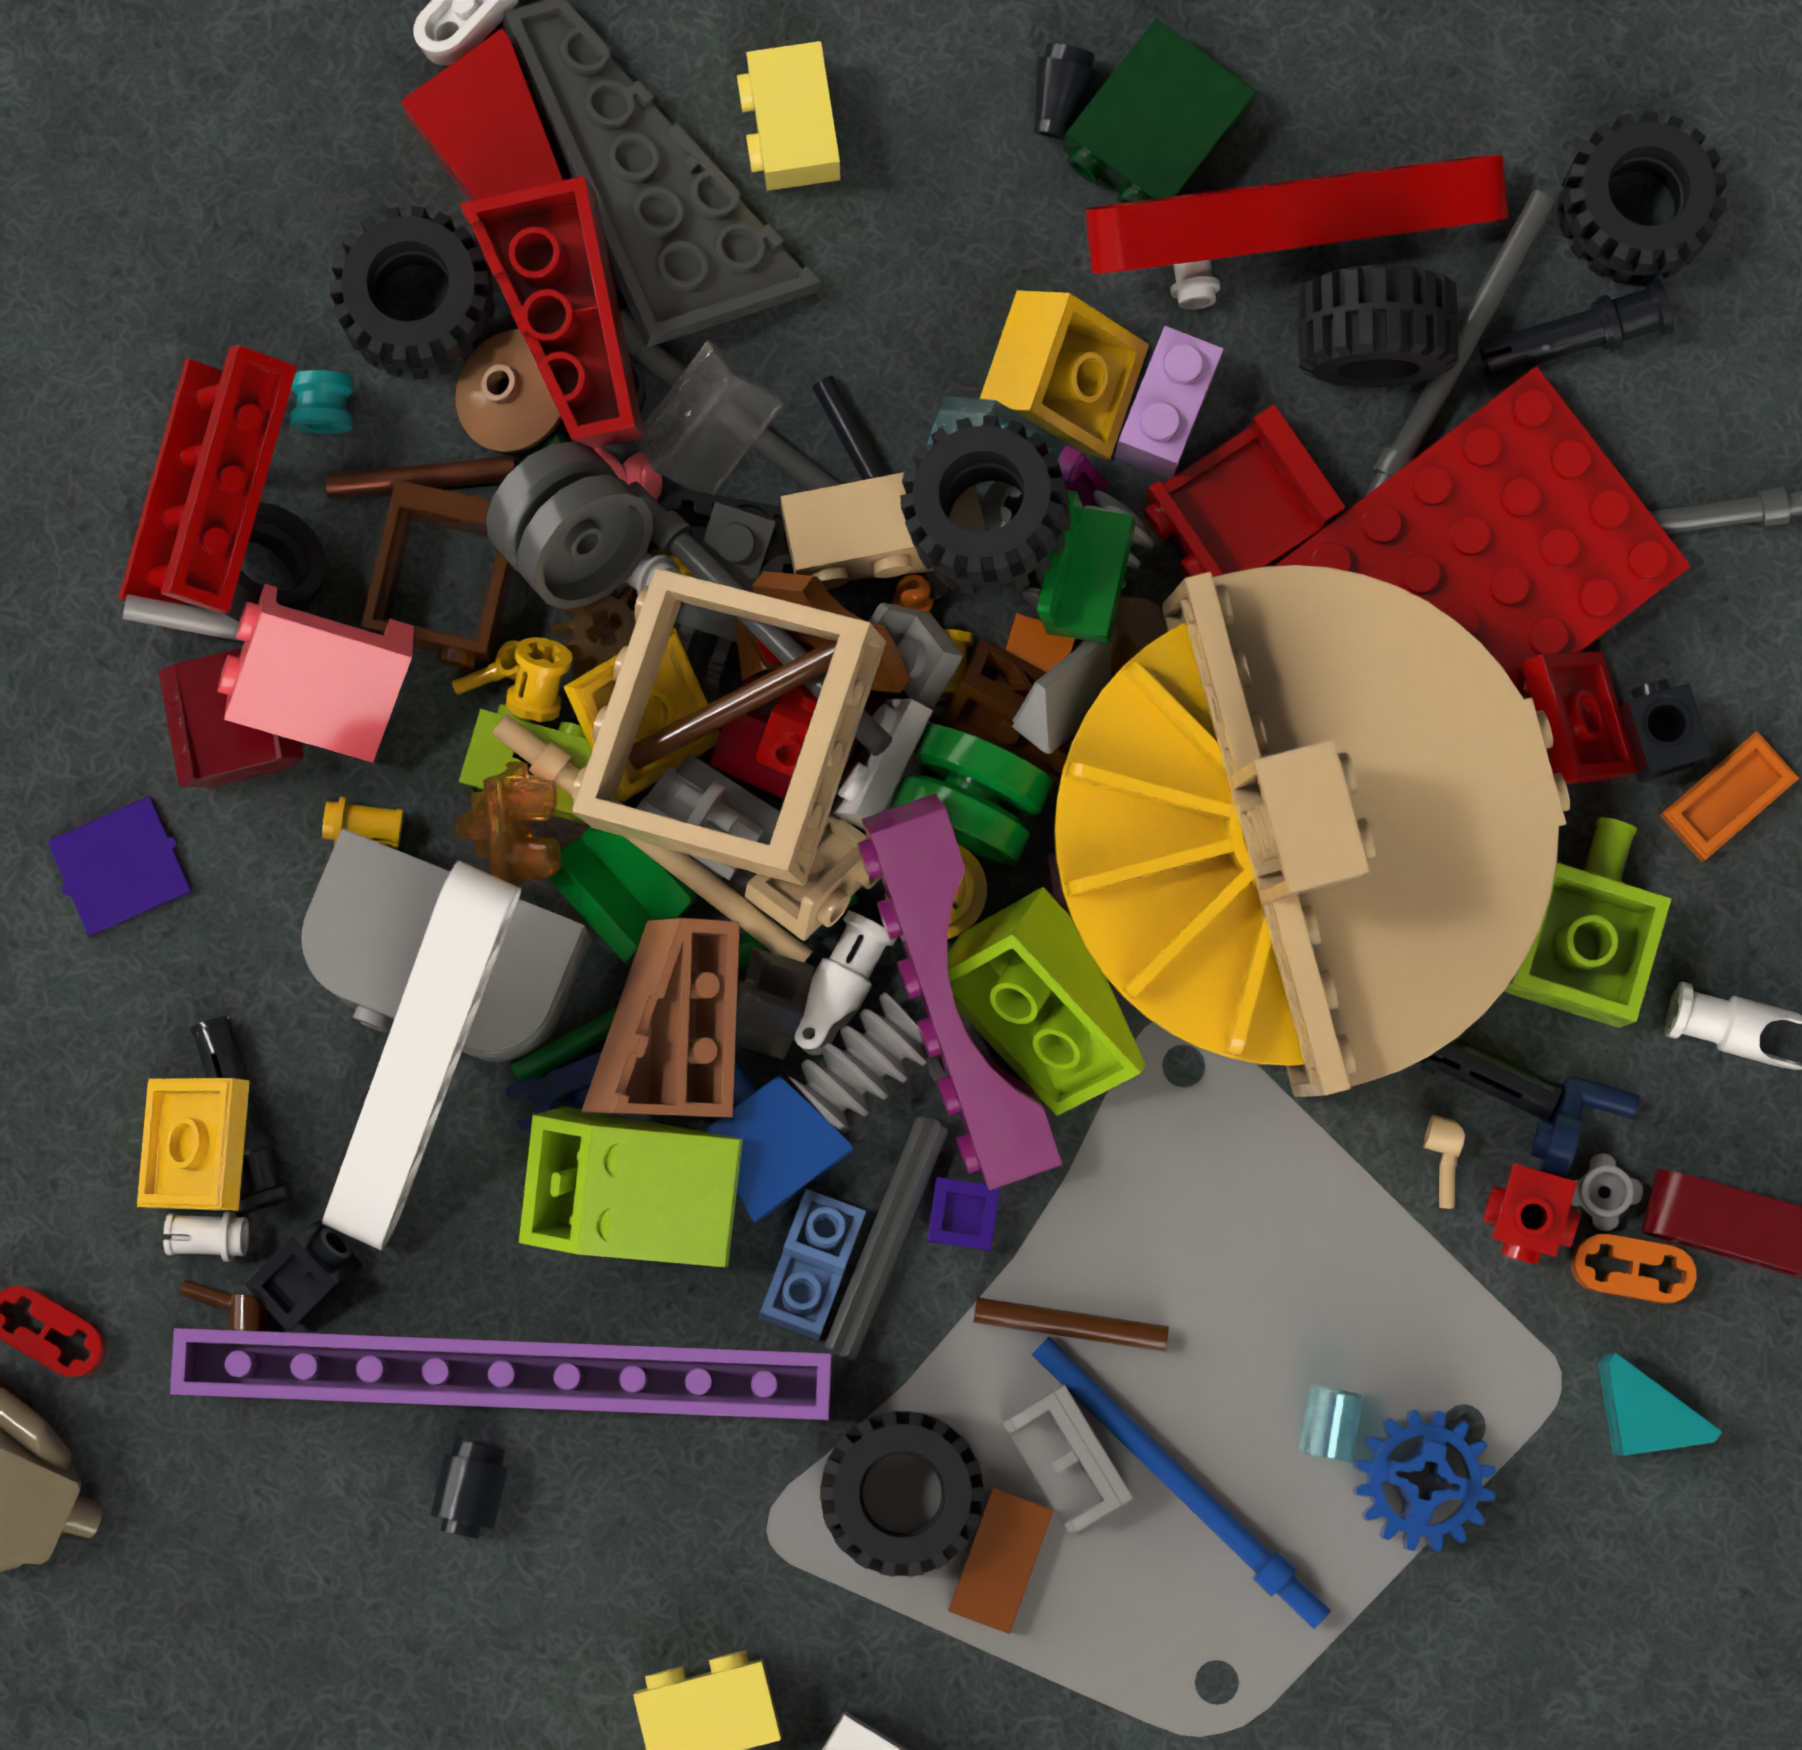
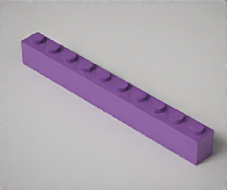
(501, 1374)

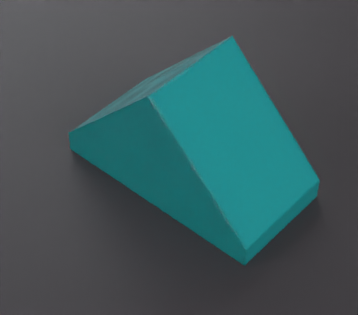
(1645, 1414)

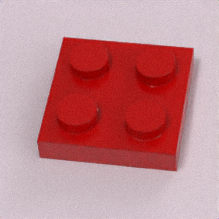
(1582, 715)

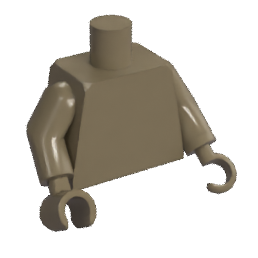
(37, 1488)

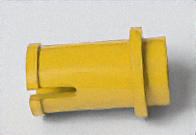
(370, 822)

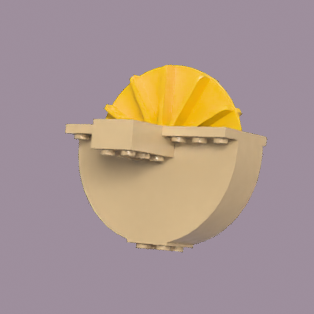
(1310, 825)

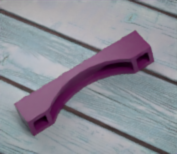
(921, 872)

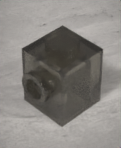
(771, 1002)

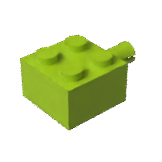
(1595, 936)

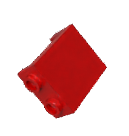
(1244, 501)

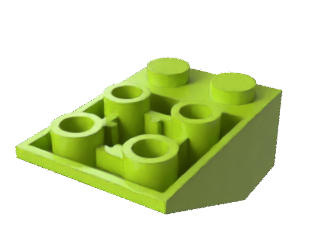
(629, 1188)

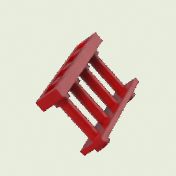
(209, 480)

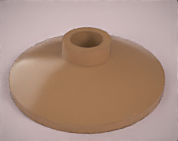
(519, 415)

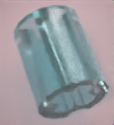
(1331, 1423)

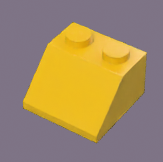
(1066, 369)

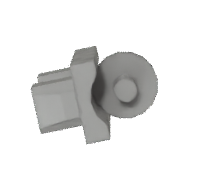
(686, 802)

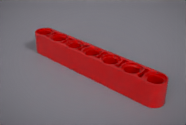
(1296, 213)

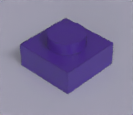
(963, 1214)

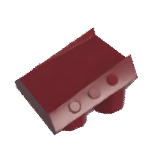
(203, 743)

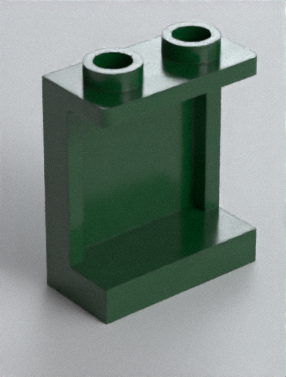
(1156, 118)

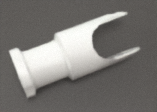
(841, 982)
(1729, 1023)

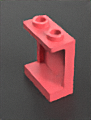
(315, 677)

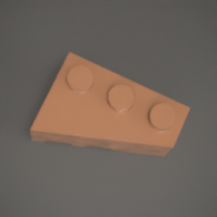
(673, 1025)

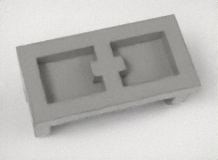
(1067, 1460)

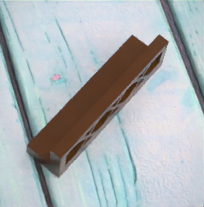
(988, 708)

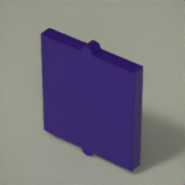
(119, 866)

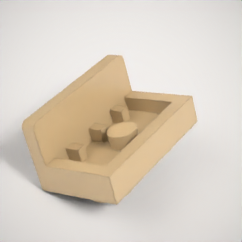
(829, 887)

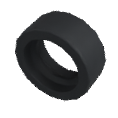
(299, 550)

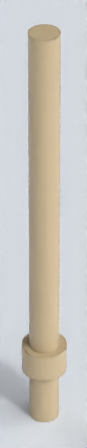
(553, 764)

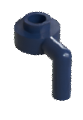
(1557, 1140)

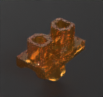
(503, 825)

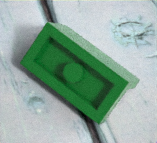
(1087, 579)
(618, 888)

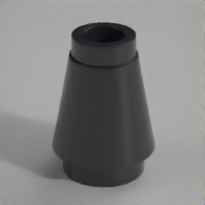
(1061, 88)

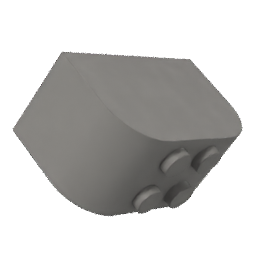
(370, 928)

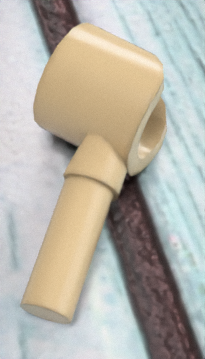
(1446, 1138)

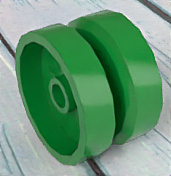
(978, 790)

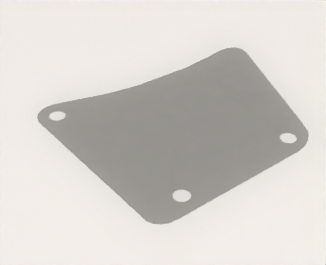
(1274, 1276)

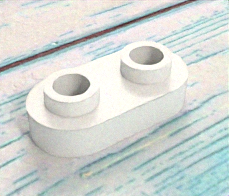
(455, 27)

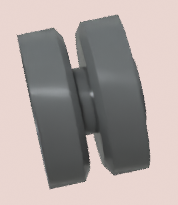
(569, 525)

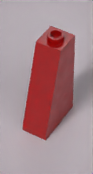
(484, 123)

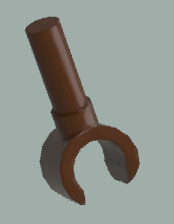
(245, 1310)

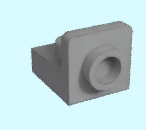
(923, 648)

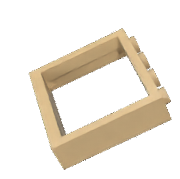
(820, 759)

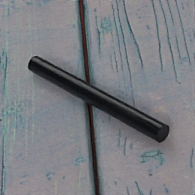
(862, 453)

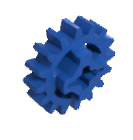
(1415, 1510)

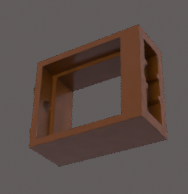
(446, 510)

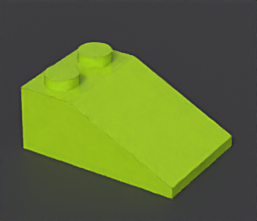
(1043, 1002)

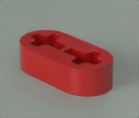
(57, 1318)

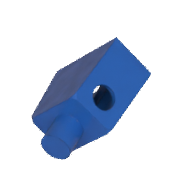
(783, 1143)

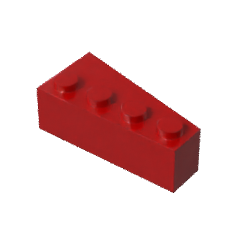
(561, 290)

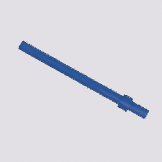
(1272, 1570)

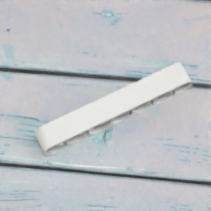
(421, 1054)

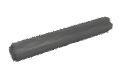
(886, 1237)

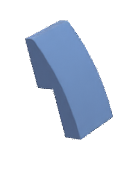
(812, 1264)

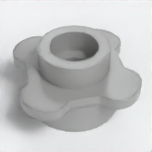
(1622, 1192)

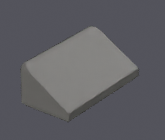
(1064, 696)

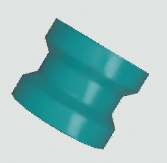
(321, 402)

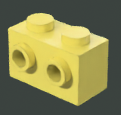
(792, 116)
(710, 1710)

